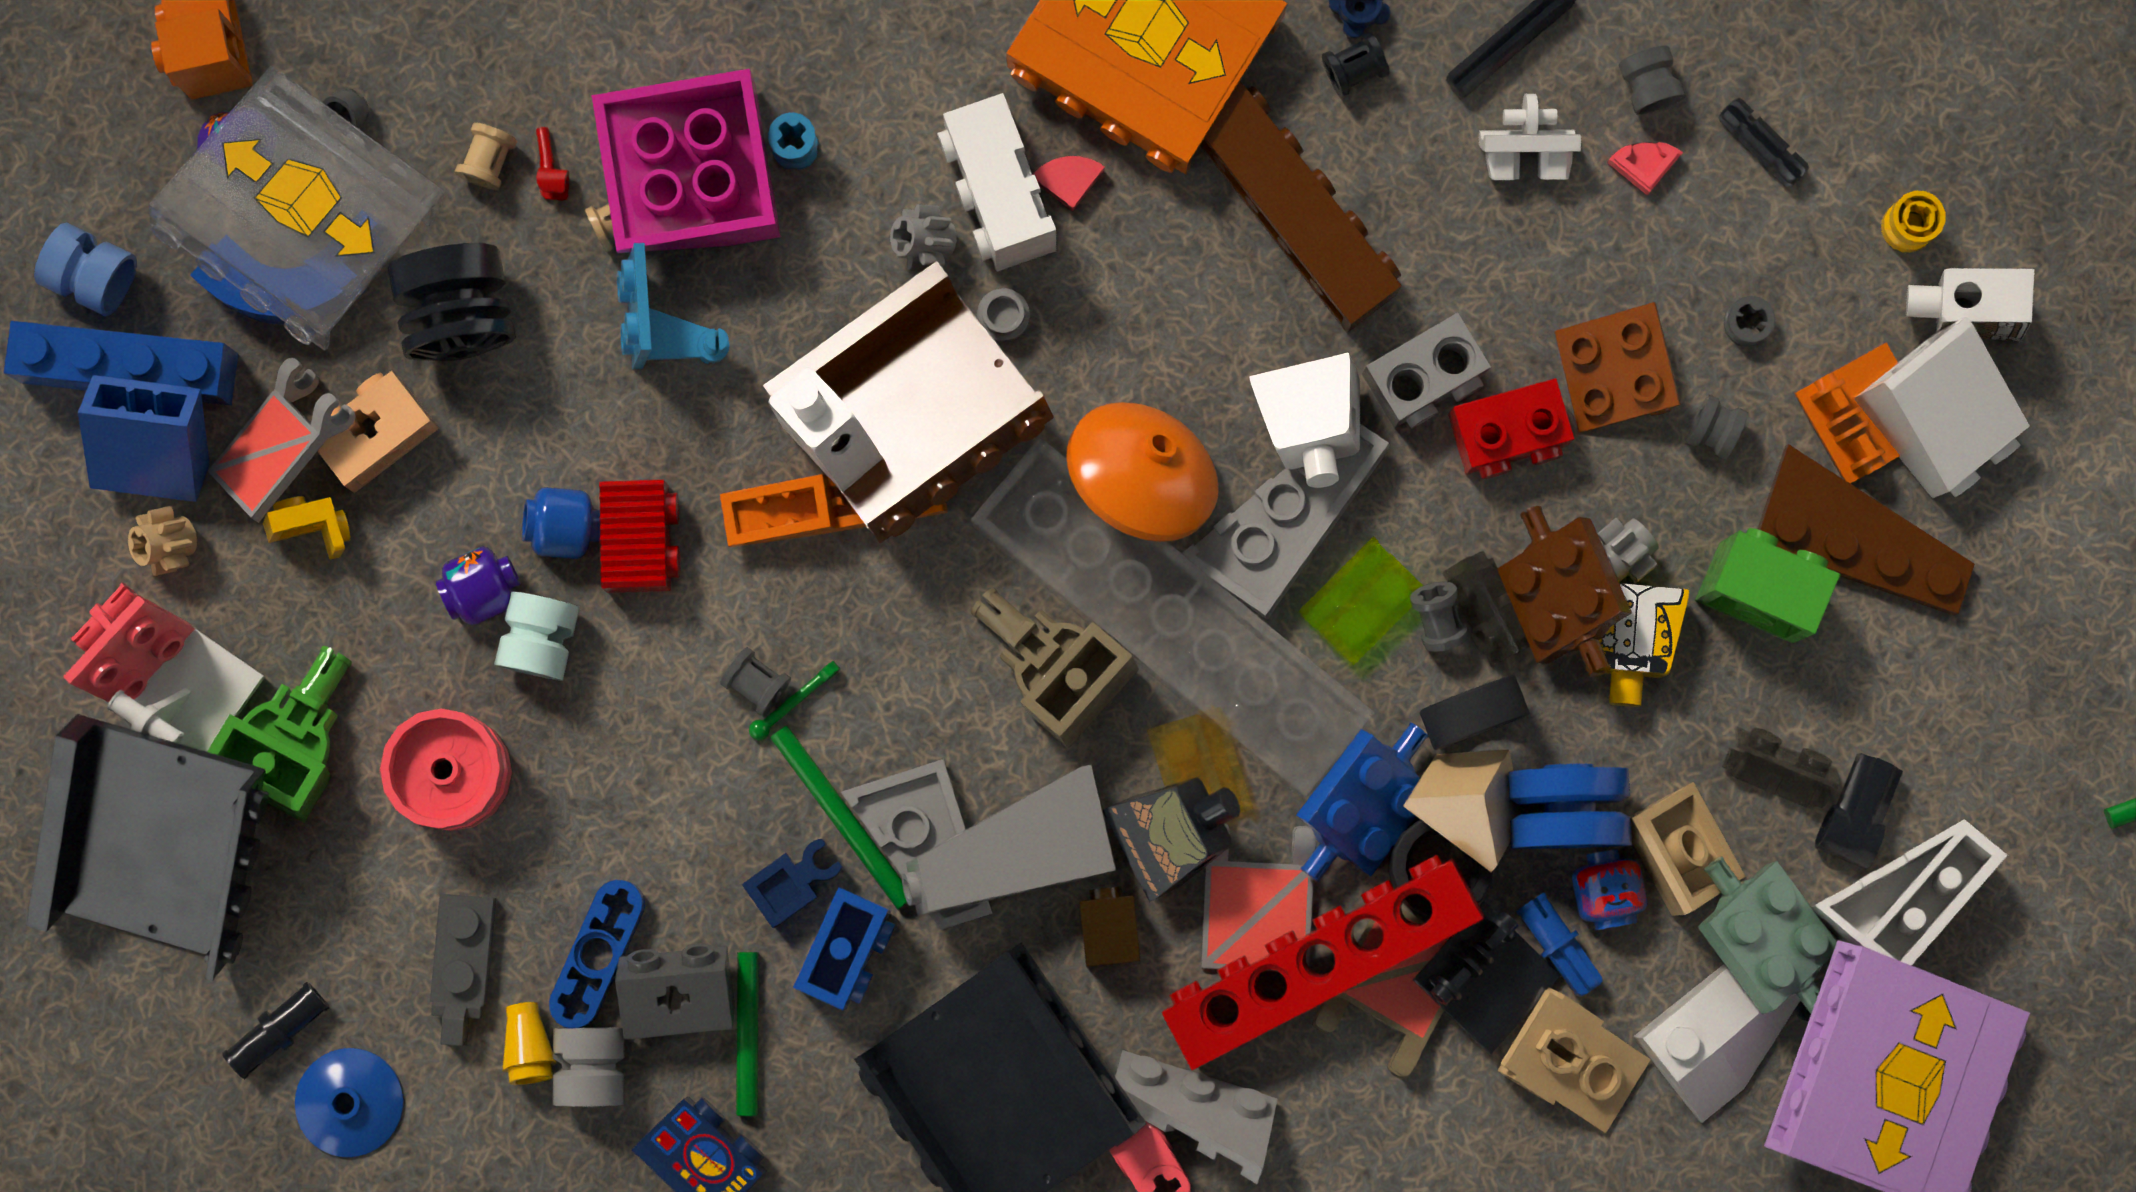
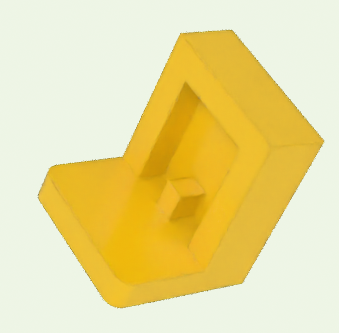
(296, 517)

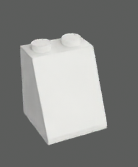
(1946, 410)

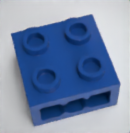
(144, 438)

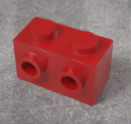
(1511, 428)

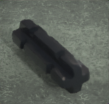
(1763, 142)

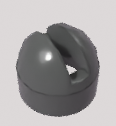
(349, 100)

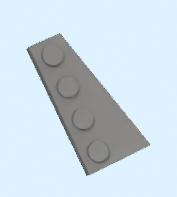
(1280, 528)

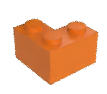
(201, 46)

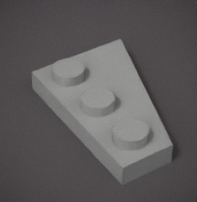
(910, 817)
(1211, 1111)

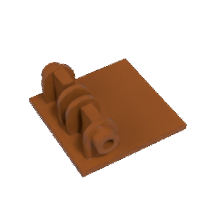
(1617, 368)

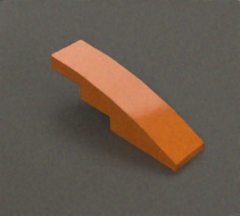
(791, 511)

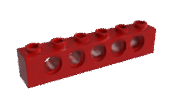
(1206, 1038)

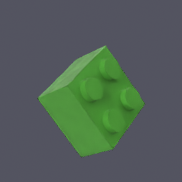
(1768, 585)

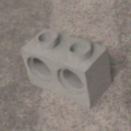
(1420, 362)

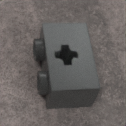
(654, 1009)

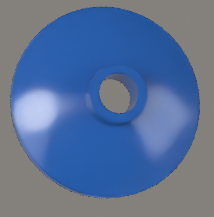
(375, 1095)

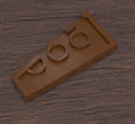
(1860, 536)

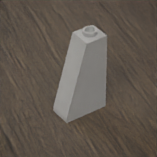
(1026, 847)

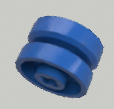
(1569, 805)

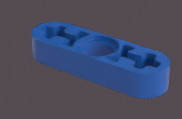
(592, 996)

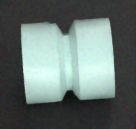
(537, 636)

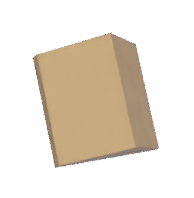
(1468, 802)
(1676, 843)

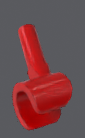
(551, 181)

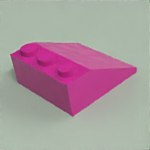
(686, 164)

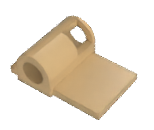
(1573, 1060)

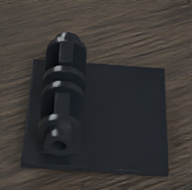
(1487, 978)

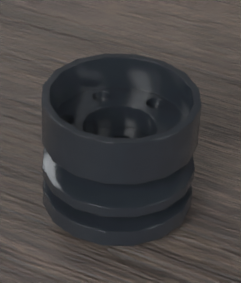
(450, 294)

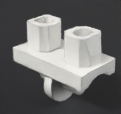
(1554, 146)

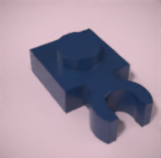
(784, 887)

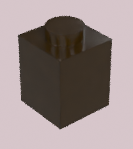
(1109, 927)

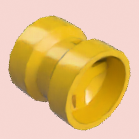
(1905, 229)

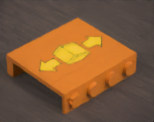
(1144, 65)

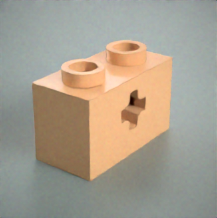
(399, 424)

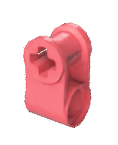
(1147, 1156)

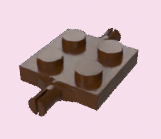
(1564, 591)

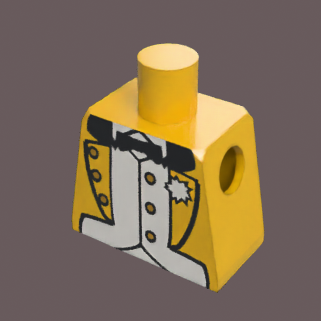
(1643, 641)

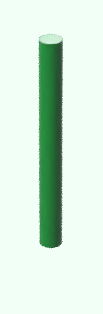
(840, 815)

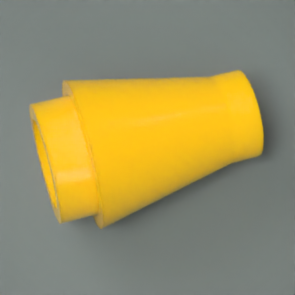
(527, 1047)

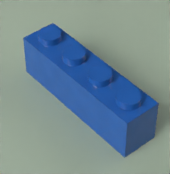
(72, 355)

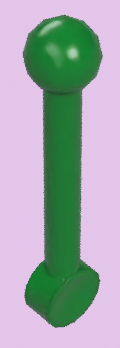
(760, 729)

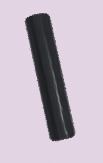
(1505, 44)

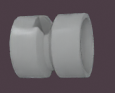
(588, 1066)

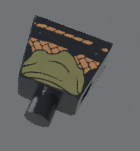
(1172, 832)

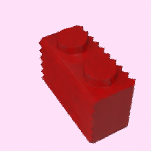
(637, 536)

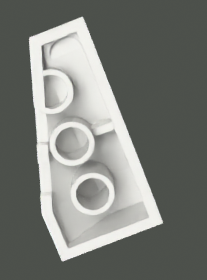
(1712, 1041)

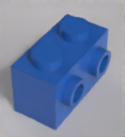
(842, 949)

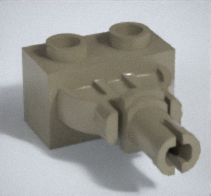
(1064, 673)

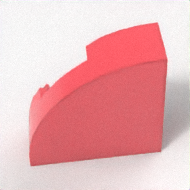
(1644, 163)
(1069, 178)

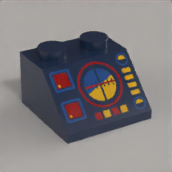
(697, 1154)

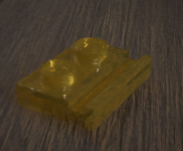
(1197, 749)

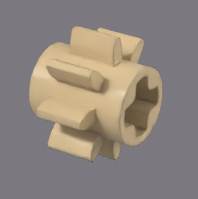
(162, 541)

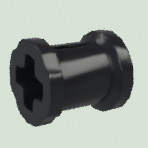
(1355, 64)

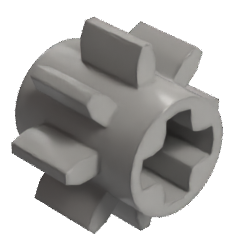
(923, 237)
(1629, 549)

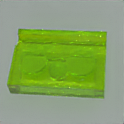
(1361, 602)

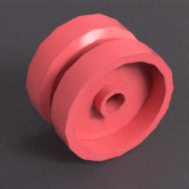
(416, 755)

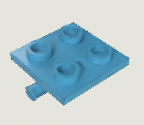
(656, 335)

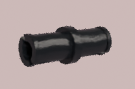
(275, 1030)

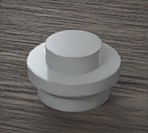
(1004, 314)

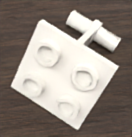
(190, 694)

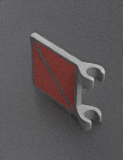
(278, 442)
(1255, 903)

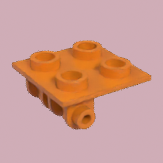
(1841, 423)

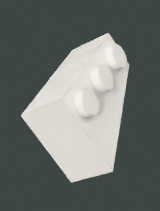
(997, 183)
(1914, 896)

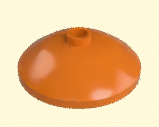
(1142, 471)

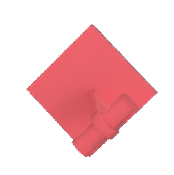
(125, 644)

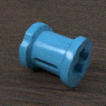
(797, 126)

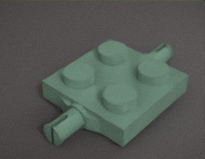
(1767, 935)

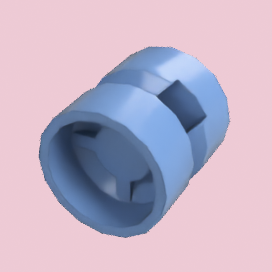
(92, 272)

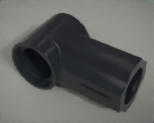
(1854, 824)

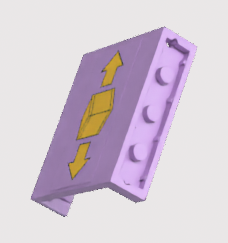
(1896, 1076)

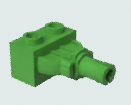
(286, 737)

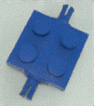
(1361, 801)

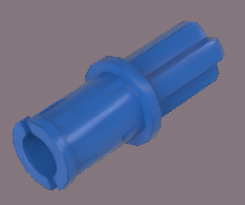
(1560, 945)

